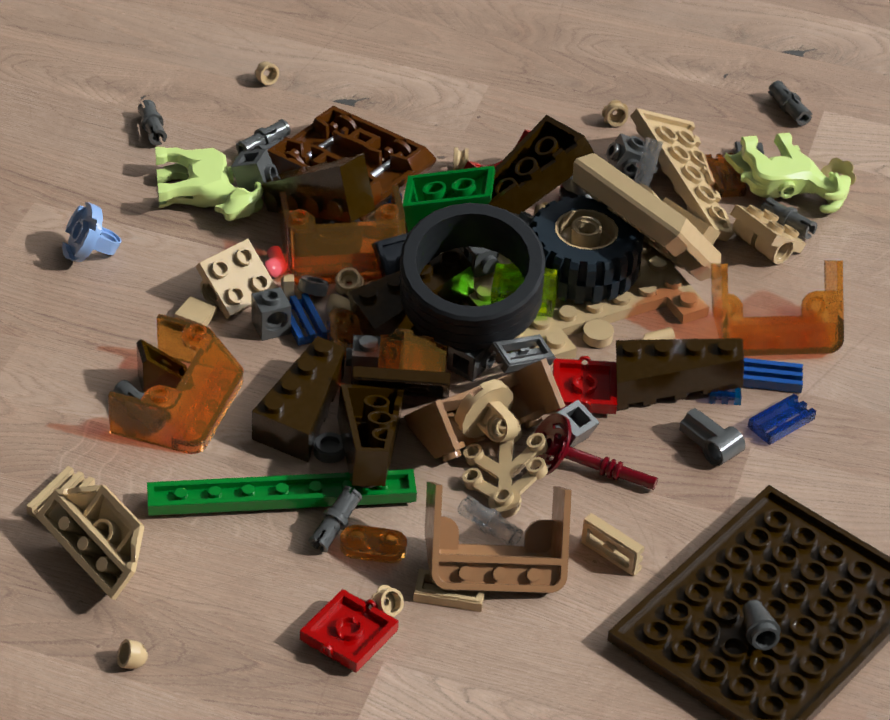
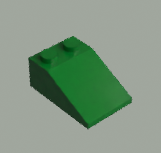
(441, 189)

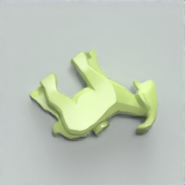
(787, 174)
(205, 183)

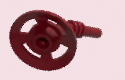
(560, 449)

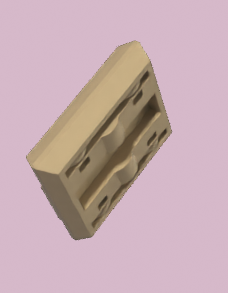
(644, 211)

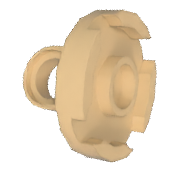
(482, 413)

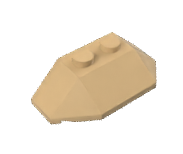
(95, 533)

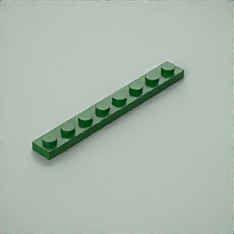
(272, 492)

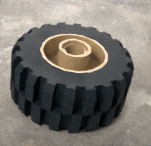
(589, 248)

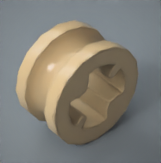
(460, 158)

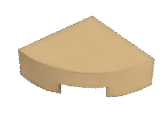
(287, 285)

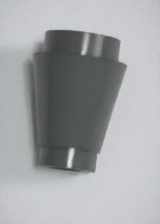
(760, 626)

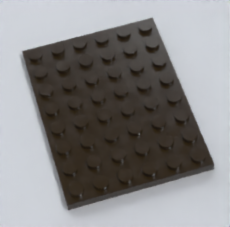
(808, 575)

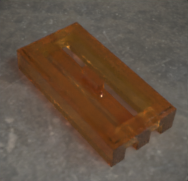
(720, 161)

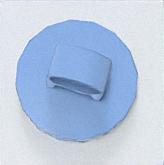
(88, 234)

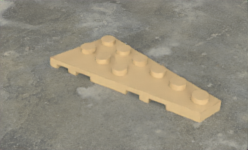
(685, 166)

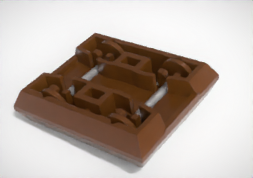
(342, 135)

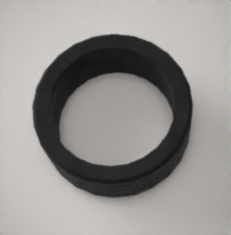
(471, 227)

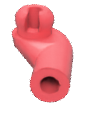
(276, 264)

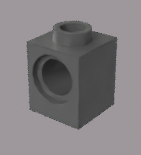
(271, 313)

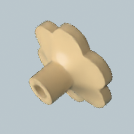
(838, 166)

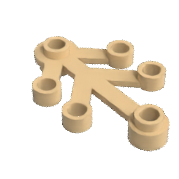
(508, 495)

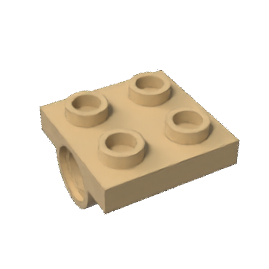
(765, 233)
(233, 277)

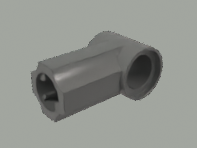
(716, 442)

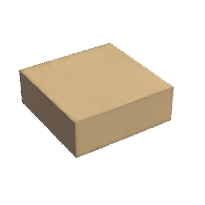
(196, 311)

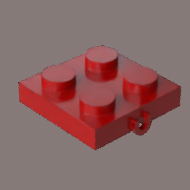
(590, 383)
(349, 630)

